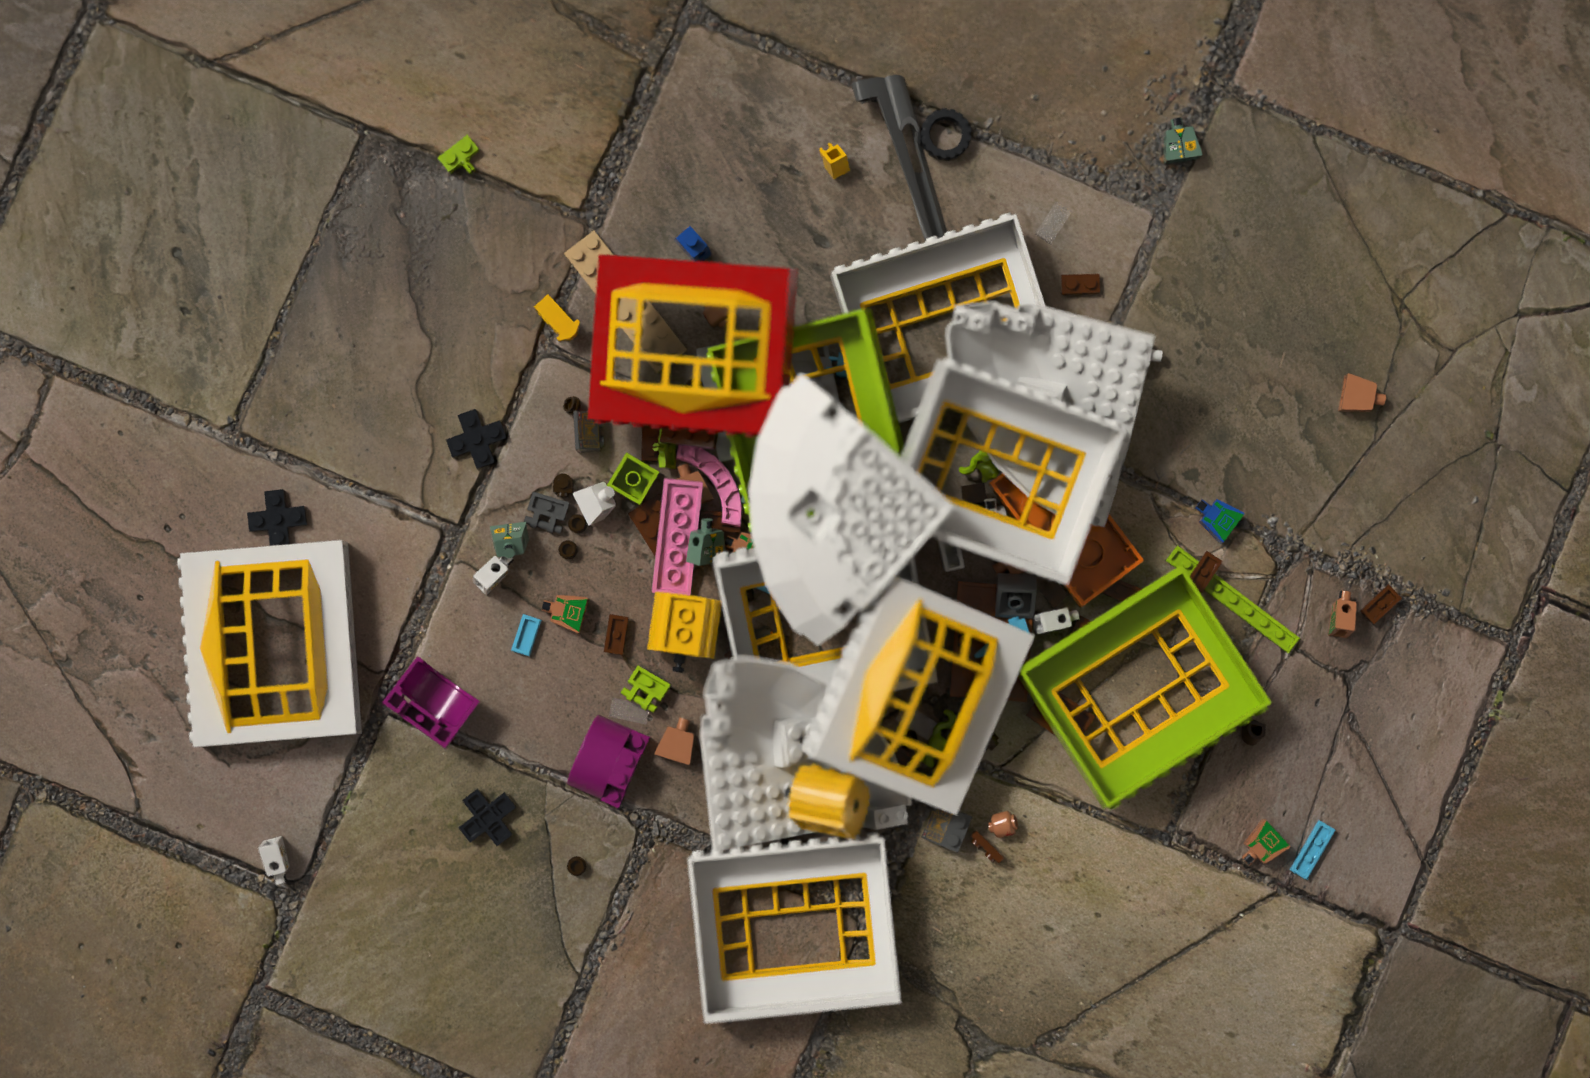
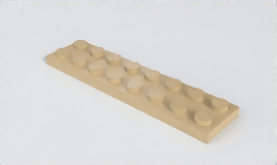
(656, 334)

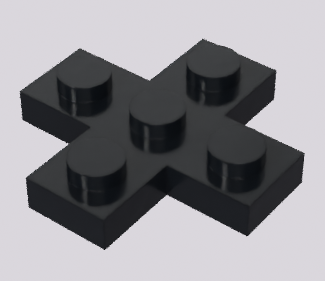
(476, 439)
(277, 518)
(487, 817)

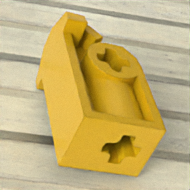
(557, 319)

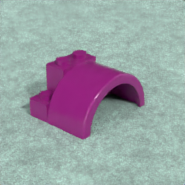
(432, 702)
(606, 760)

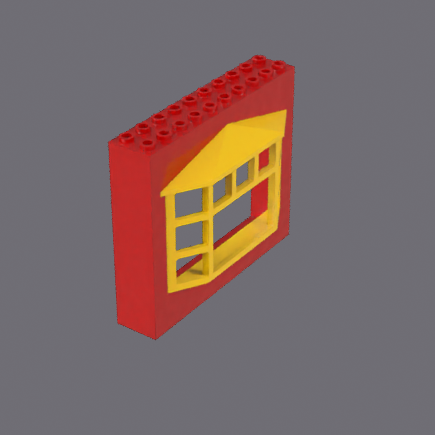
(694, 283)

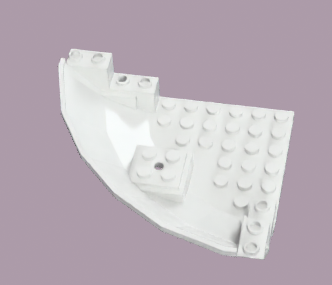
(1060, 357)
(864, 504)
(756, 751)

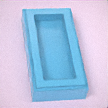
(526, 635)

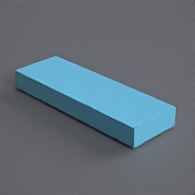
(1312, 849)

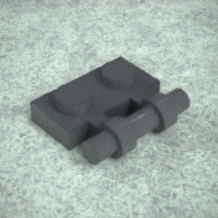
(549, 507)

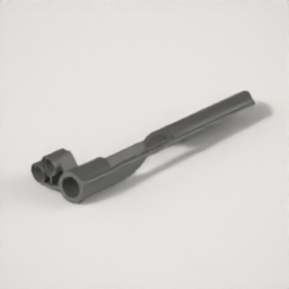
(898, 111)

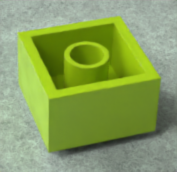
(633, 478)

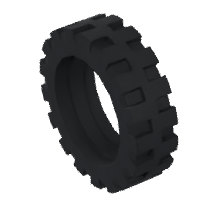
(945, 114)

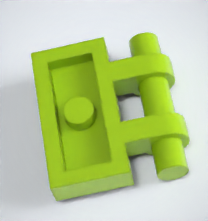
(647, 683)

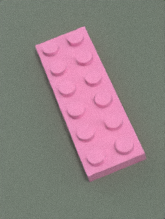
(677, 519)

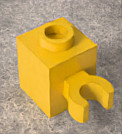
(835, 160)

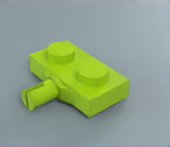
(459, 155)
(666, 455)

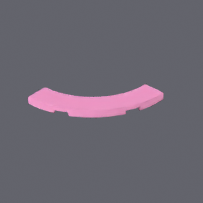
(719, 477)

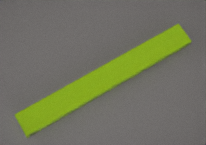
(1238, 604)

